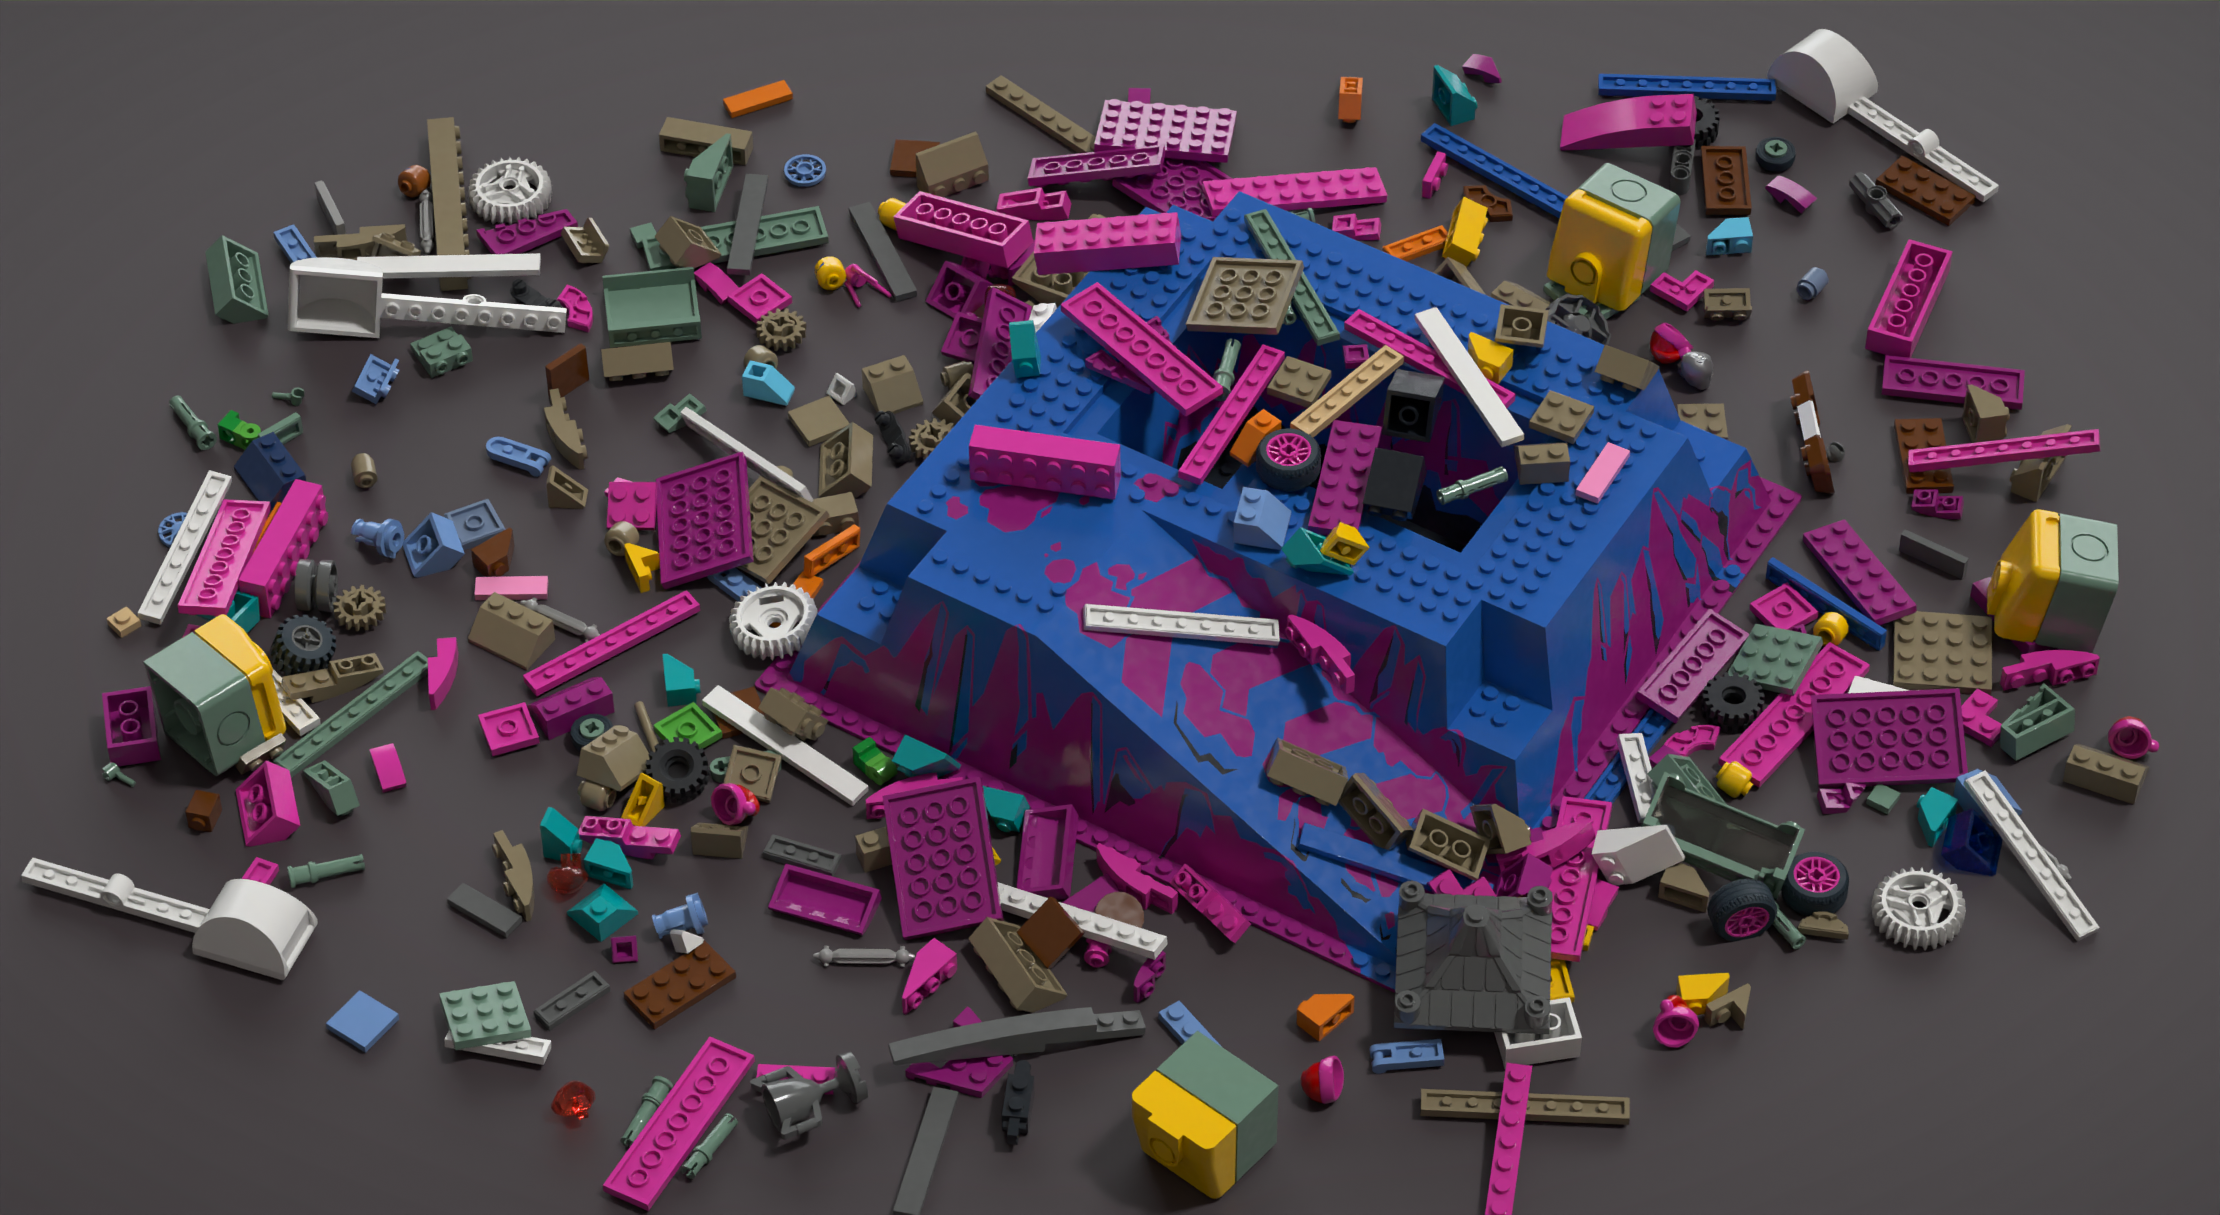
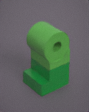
(237, 431)
(873, 762)

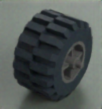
(302, 645)

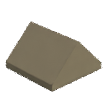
(718, 840)

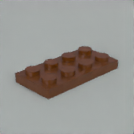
(1726, 180)
(1925, 190)
(1922, 434)
(679, 985)

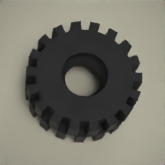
(1706, 123)
(1732, 716)
(679, 753)

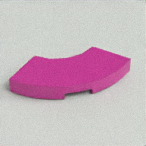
(578, 308)
(1694, 739)

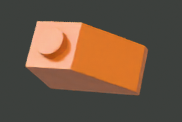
(1253, 432)
(1324, 1013)

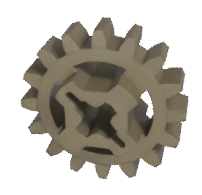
(781, 329)
(928, 436)
(359, 608)

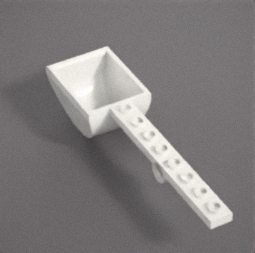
(1837, 80)
(348, 300)
(245, 927)

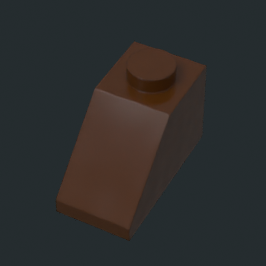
(494, 555)

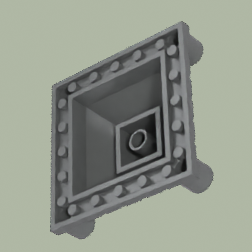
(1473, 961)

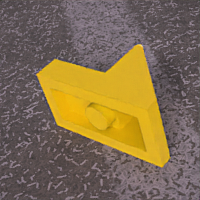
(641, 563)

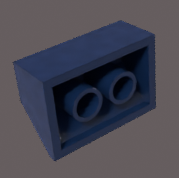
(268, 469)

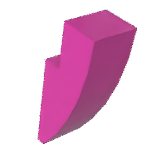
(1035, 205)
(442, 670)

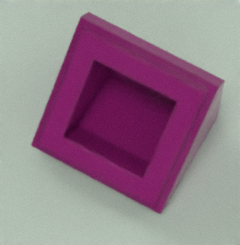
(624, 949)

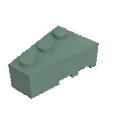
(2037, 724)

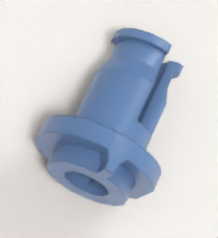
(385, 537)
(682, 917)

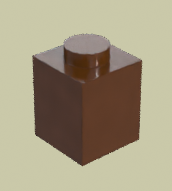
(203, 811)

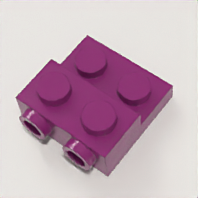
(963, 337)

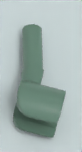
(295, 396)
(112, 771)

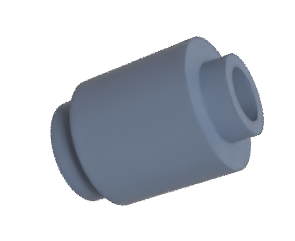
(1812, 283)

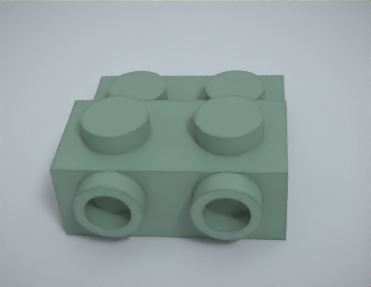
(442, 351)

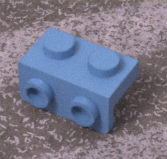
(374, 379)

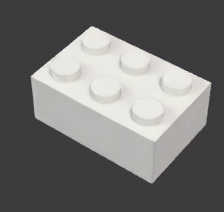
(1561, 1042)

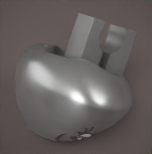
(1697, 369)

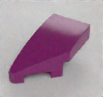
(1484, 66)
(1839, 800)

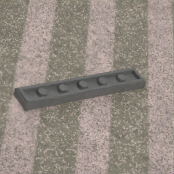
(747, 224)
(883, 251)
(926, 1152)

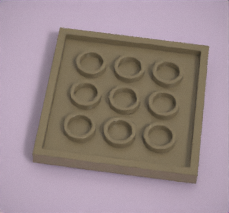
(1245, 295)
(778, 527)
(1943, 652)

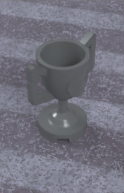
(795, 1098)

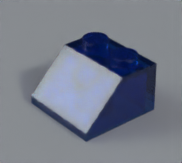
(1972, 844)

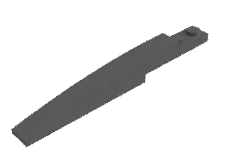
(1016, 1035)

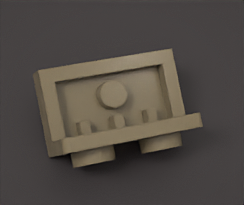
(586, 242)
(386, 245)
(1727, 303)
(254, 759)

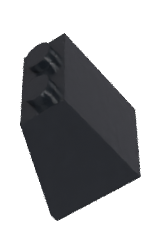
(1412, 405)
(1394, 484)

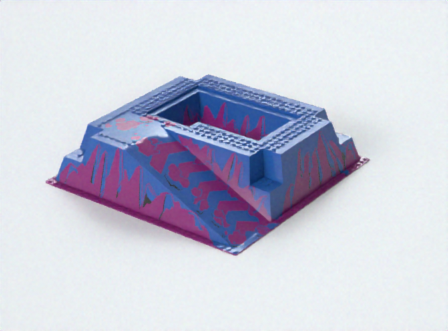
(1481, 635)

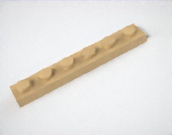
(1348, 391)

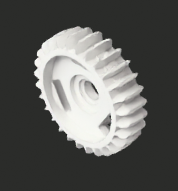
(508, 206)
(768, 606)
(1918, 925)

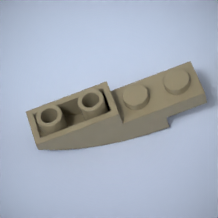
(355, 245)
(564, 431)
(337, 679)
(517, 874)

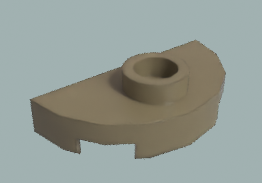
(1824, 925)

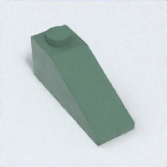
(332, 787)

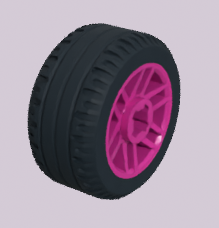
(1288, 460)
(1815, 884)
(1742, 909)

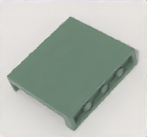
(651, 307)

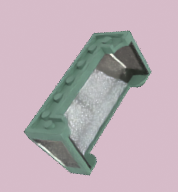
(1723, 837)

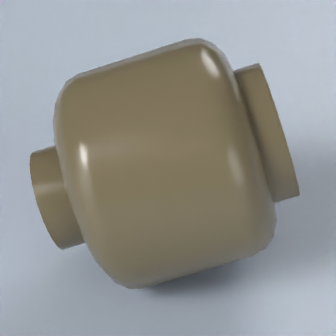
(762, 355)
(620, 534)
(596, 795)

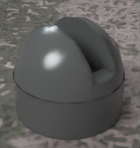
(1835, 452)

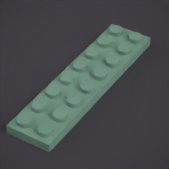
(776, 234)

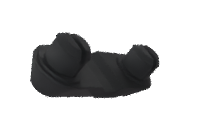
(528, 296)
(894, 436)

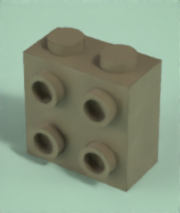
(793, 714)

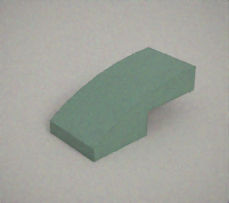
(670, 416)

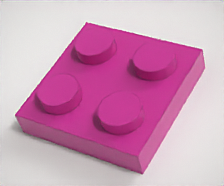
(759, 297)
(632, 503)
(1783, 608)
(508, 729)

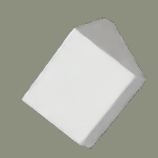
(841, 389)
(685, 941)

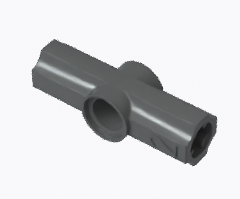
(1875, 200)

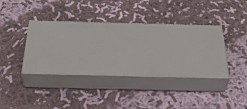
(329, 208)

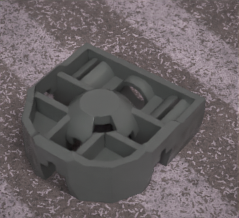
(1591, 325)

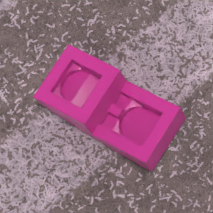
(1357, 229)
(715, 281)
(388, 767)
(1603, 898)

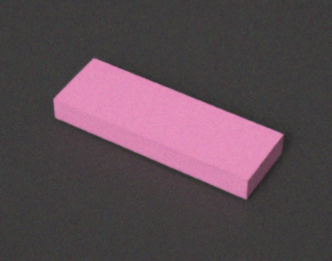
(1602, 472)
(512, 587)

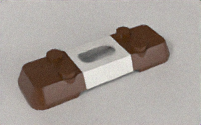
(1814, 447)

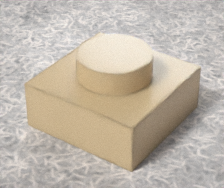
(124, 622)

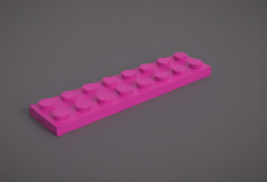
(1301, 189)
(1141, 349)
(224, 557)
(1789, 717)
(1575, 881)
(678, 1123)

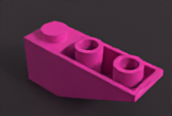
(930, 968)

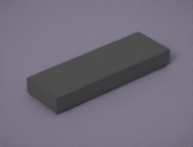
(1933, 554)
(802, 855)
(484, 910)
(572, 1000)

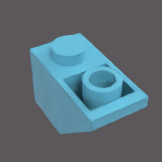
(1730, 237)
(766, 384)

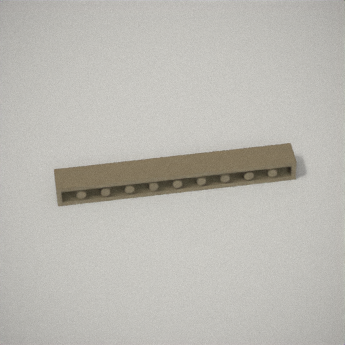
(448, 194)

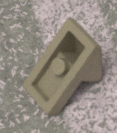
(1730, 1005)

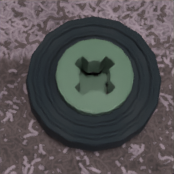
(1775, 154)
(588, 729)

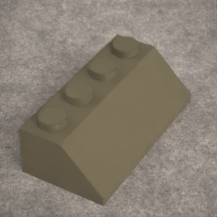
(1016, 966)

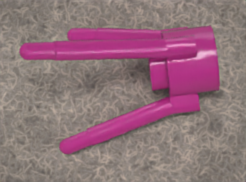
(857, 277)

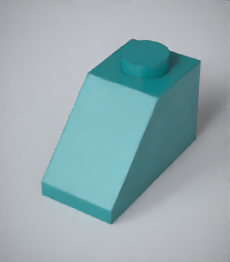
(1024, 349)
(679, 682)
(1006, 808)
(1934, 813)
(559, 836)
(608, 863)

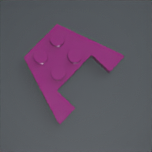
(1106, 365)
(967, 1075)

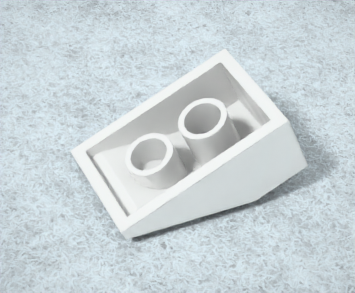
(1635, 852)

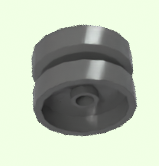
(316, 585)

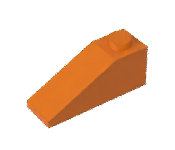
(1350, 99)

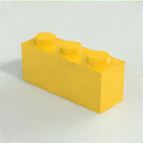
(1465, 232)

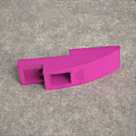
(1322, 647)
(2055, 665)
(875, 803)
(633, 840)
(1556, 847)
(1128, 878)
(1210, 903)

